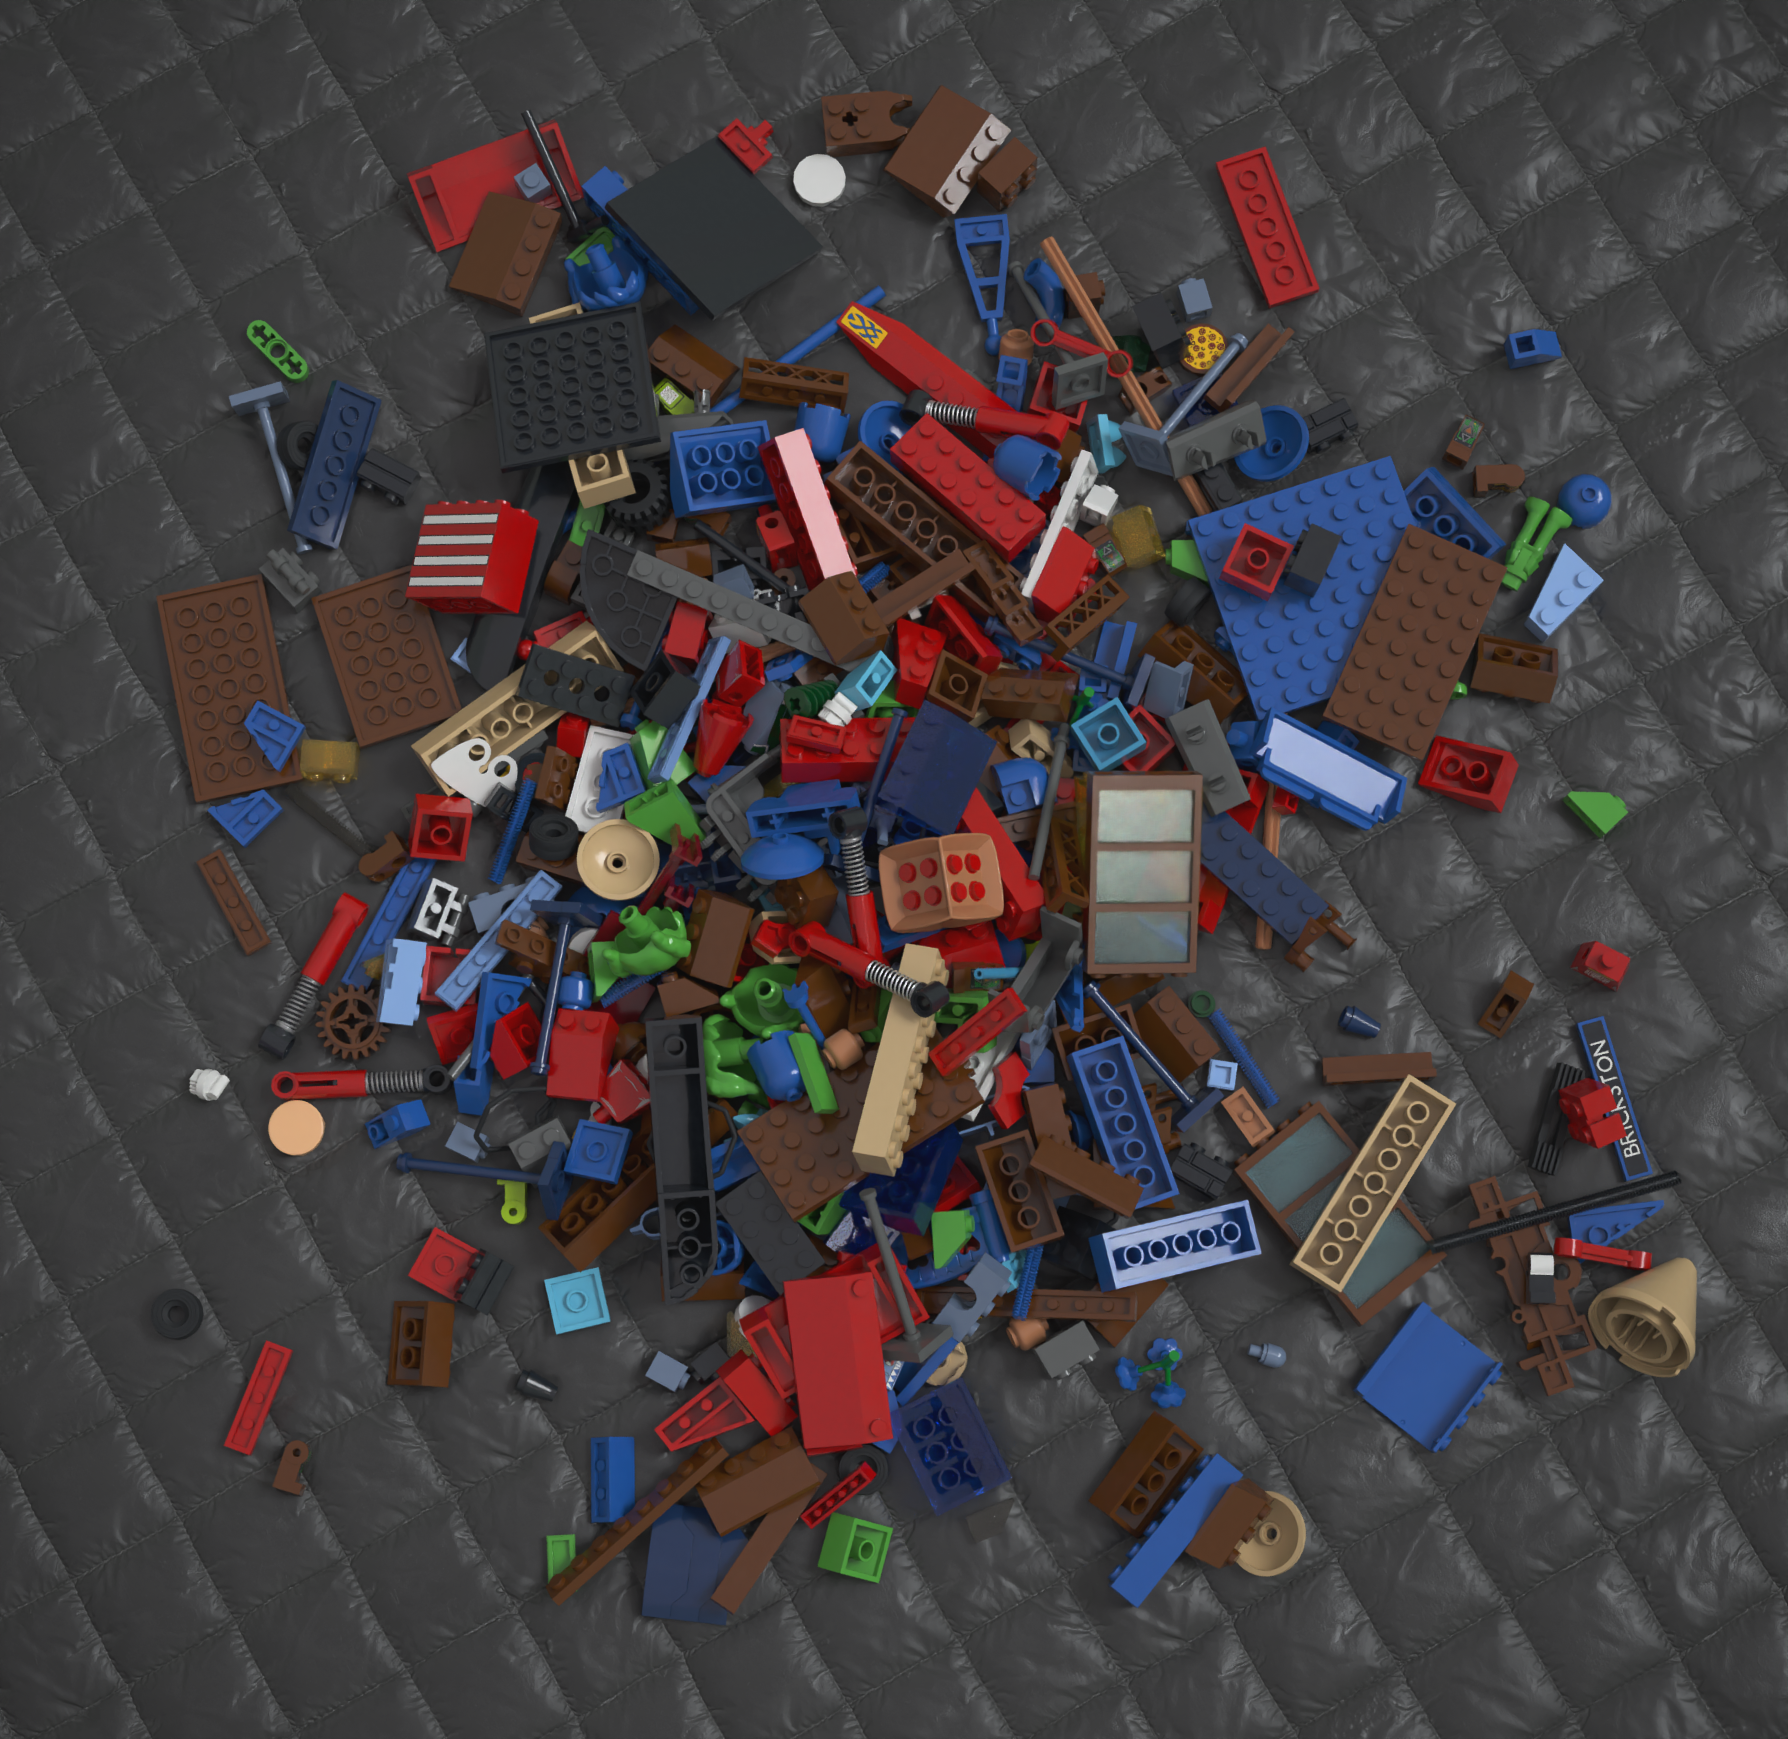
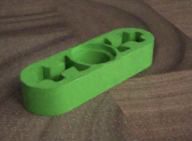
(259, 343)

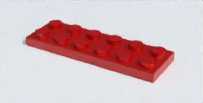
(1267, 227)

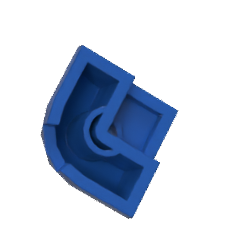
(1021, 784)

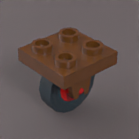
(553, 773)

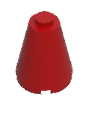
(718, 735)

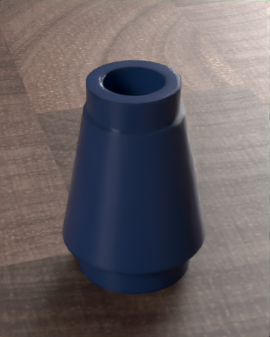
(1358, 1022)

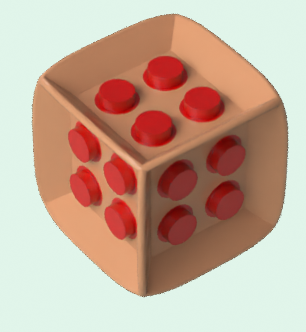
(941, 882)

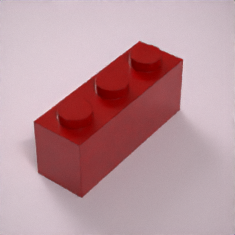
(757, 1392)

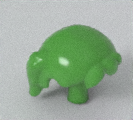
(648, 943)
(760, 1002)
(726, 1059)

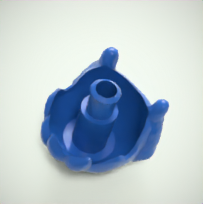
(608, 278)

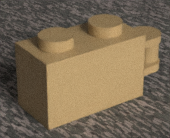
(1033, 741)

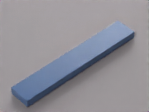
(679, 731)
(486, 953)

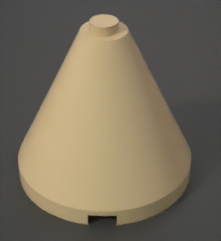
(1650, 1318)

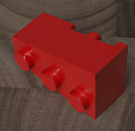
(915, 660)
(703, 1417)

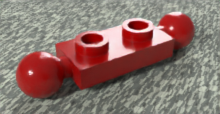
(552, 633)

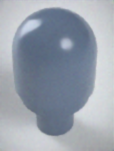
(1268, 1354)

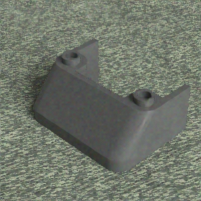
(731, 801)
(1046, 969)

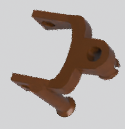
(1311, 932)
(1169, 1140)

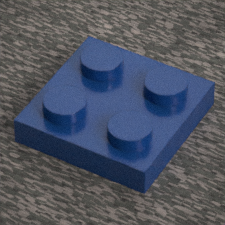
(598, 1151)

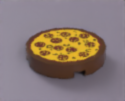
(1206, 347)

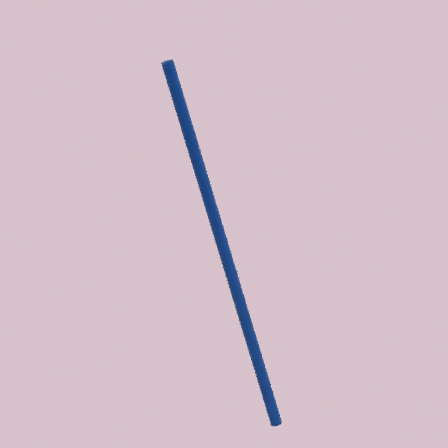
(790, 357)

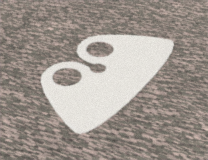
(464, 775)

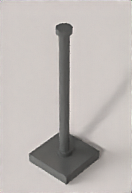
(1075, 379)
(918, 1340)

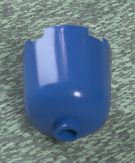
(825, 429)
(1026, 465)
(777, 1067)

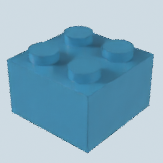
(1108, 736)

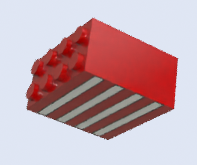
(472, 557)

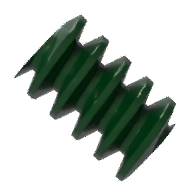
(809, 698)

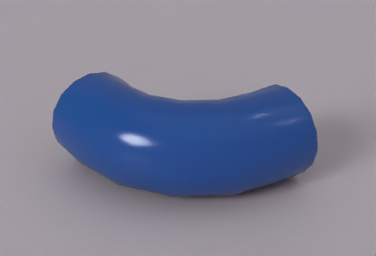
(1048, 288)

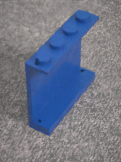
(1428, 1379)

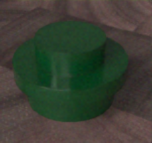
(1201, 1004)

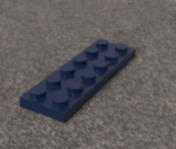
(334, 464)
(1257, 876)

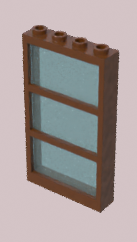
(1142, 872)
(1293, 1183)

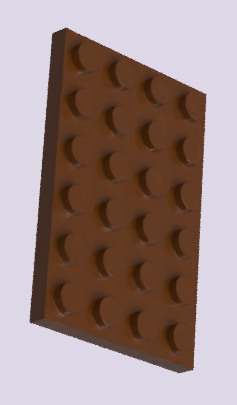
(386, 658)

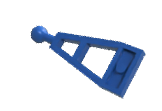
(985, 231)

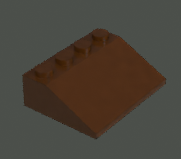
(946, 151)
(506, 252)

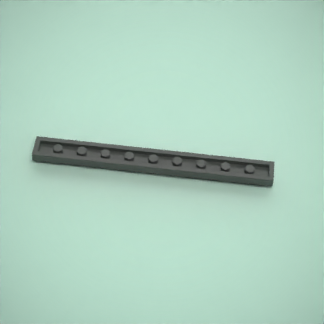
(731, 606)

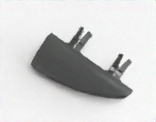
(672, 423)
(1216, 439)
(1207, 752)

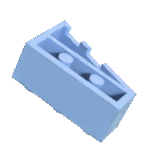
(1562, 593)
(401, 981)

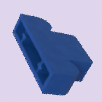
(800, 808)

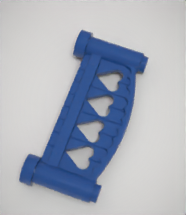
(987, 1231)

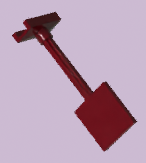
(682, 850)
(631, 1006)

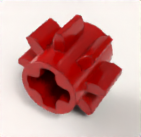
(1048, 500)

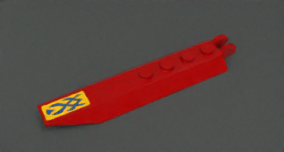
(919, 366)

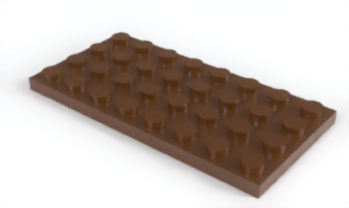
(1414, 642)
(220, 665)
(811, 1153)

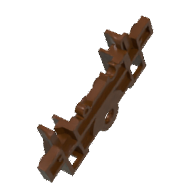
(1541, 1322)

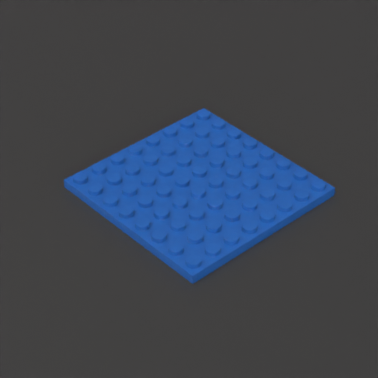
(1294, 642)

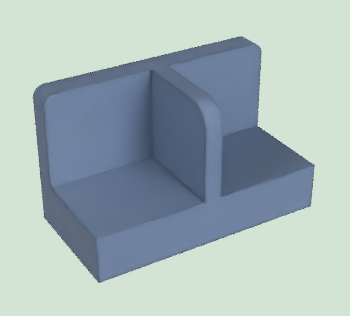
(1167, 688)

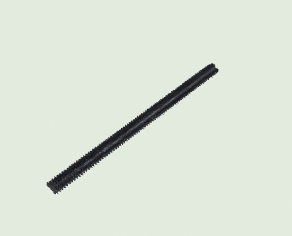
(1554, 1212)

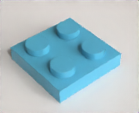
(577, 1301)

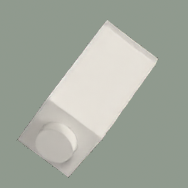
(1099, 505)

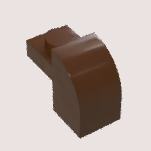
(564, 574)

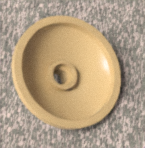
(617, 841)
(1275, 1555)

